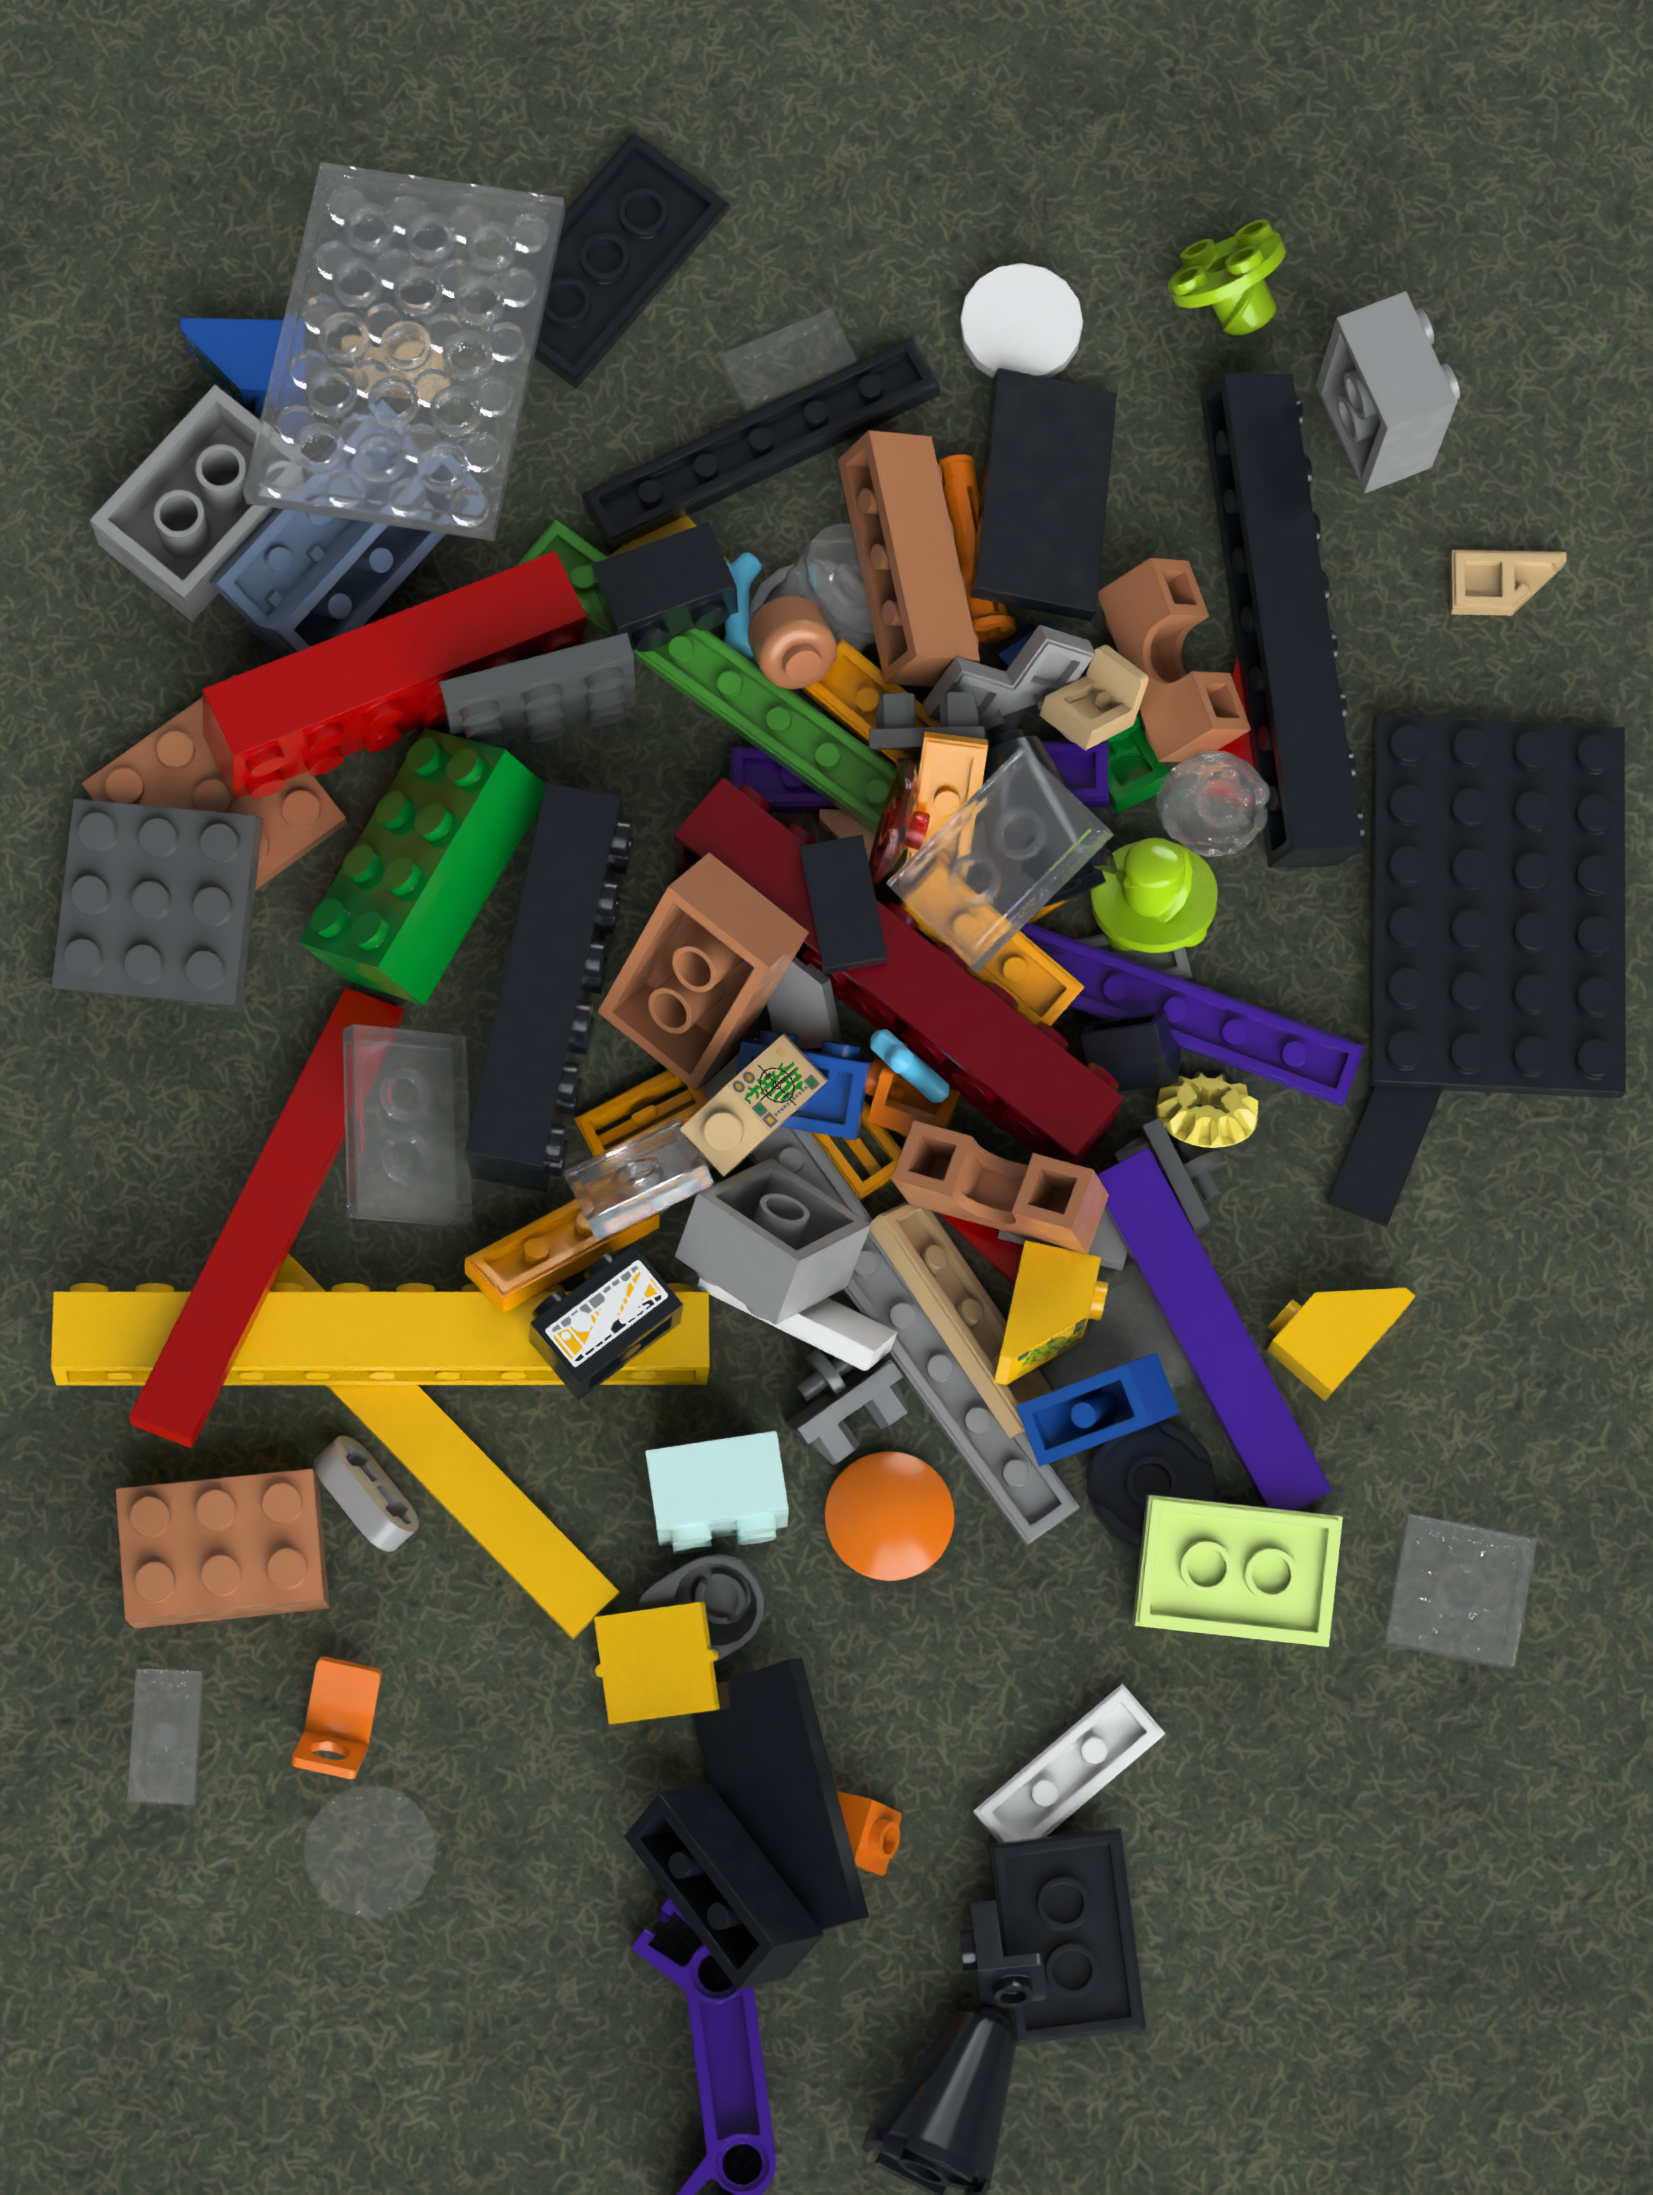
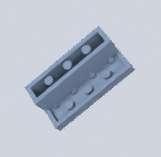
(317, 575)

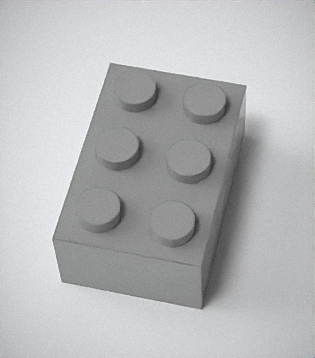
(1387, 391)
(186, 505)

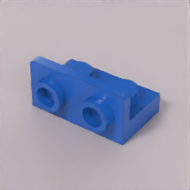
(839, 1103)

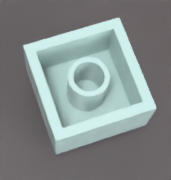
(718, 1491)

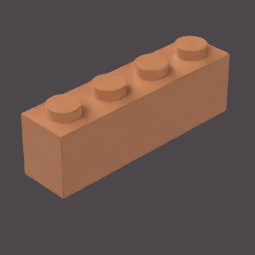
(907, 557)

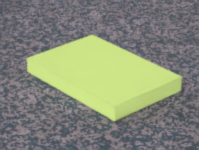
(1237, 1570)

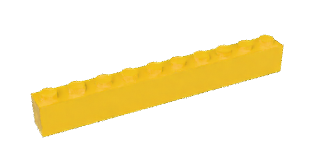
(353, 1338)

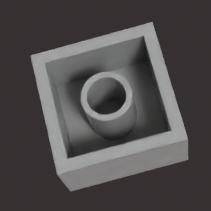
(772, 1241)

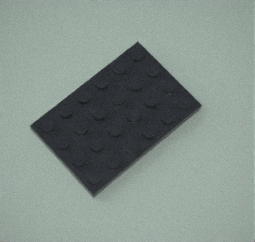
(1497, 907)

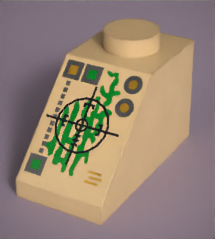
(753, 1104)

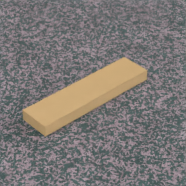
(955, 1306)

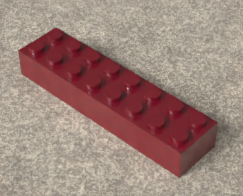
(922, 994)

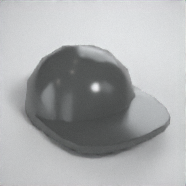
(731, 1596)

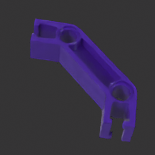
(726, 2066)

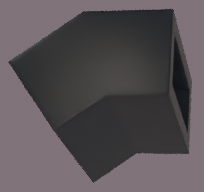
(1134, 1050)

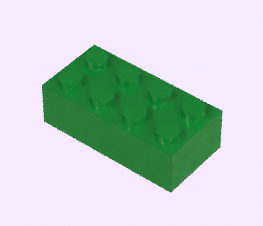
(424, 865)

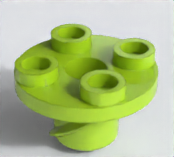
(1231, 277)
(1156, 899)

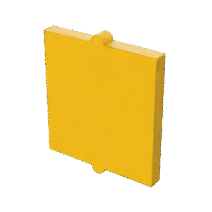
(656, 1663)

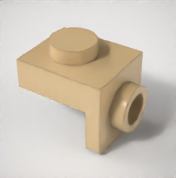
(1099, 702)

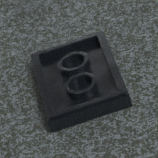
(1074, 1908)

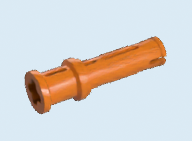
(963, 503)

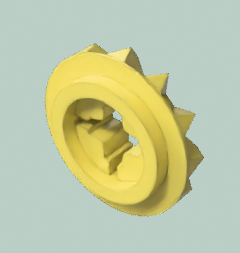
(1205, 1124)

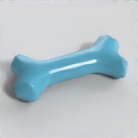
(743, 571)
(909, 1066)

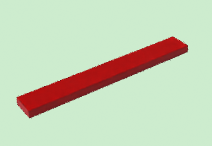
(256, 1235)

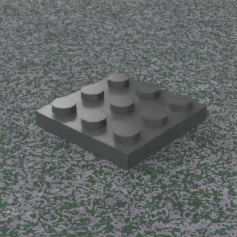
(543, 694)
(157, 903)

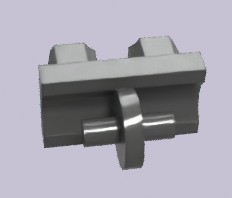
(897, 723)
(1180, 1176)
(822, 1420)

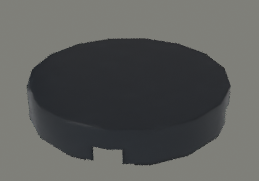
(1120, 1489)

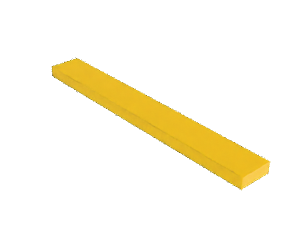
(476, 1492)

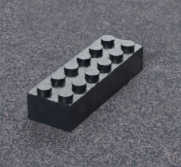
(546, 988)

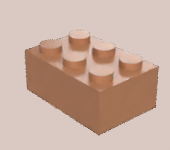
(702, 971)
(222, 1548)

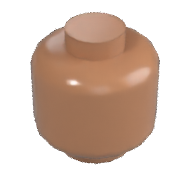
(792, 642)

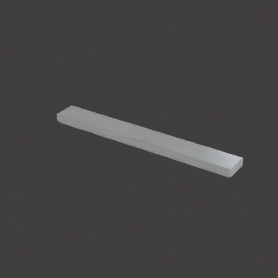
(1026, 1494)

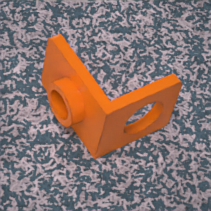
(338, 1717)

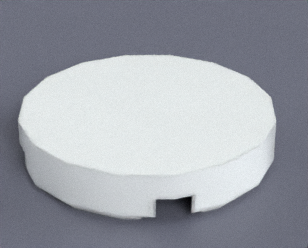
(1021, 321)

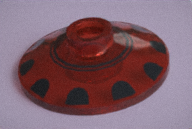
(899, 824)

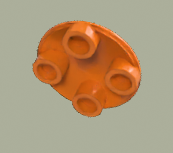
(889, 1516)

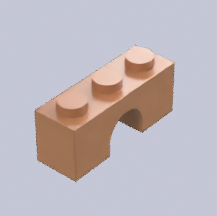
(1149, 619)
(1036, 1200)

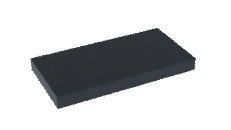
(619, 252)
(1044, 495)
(777, 1781)

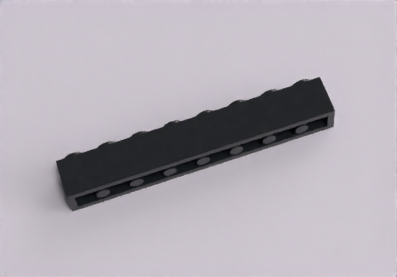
(1282, 619)

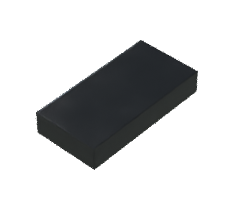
(843, 904)

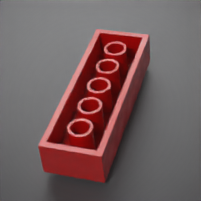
(382, 677)

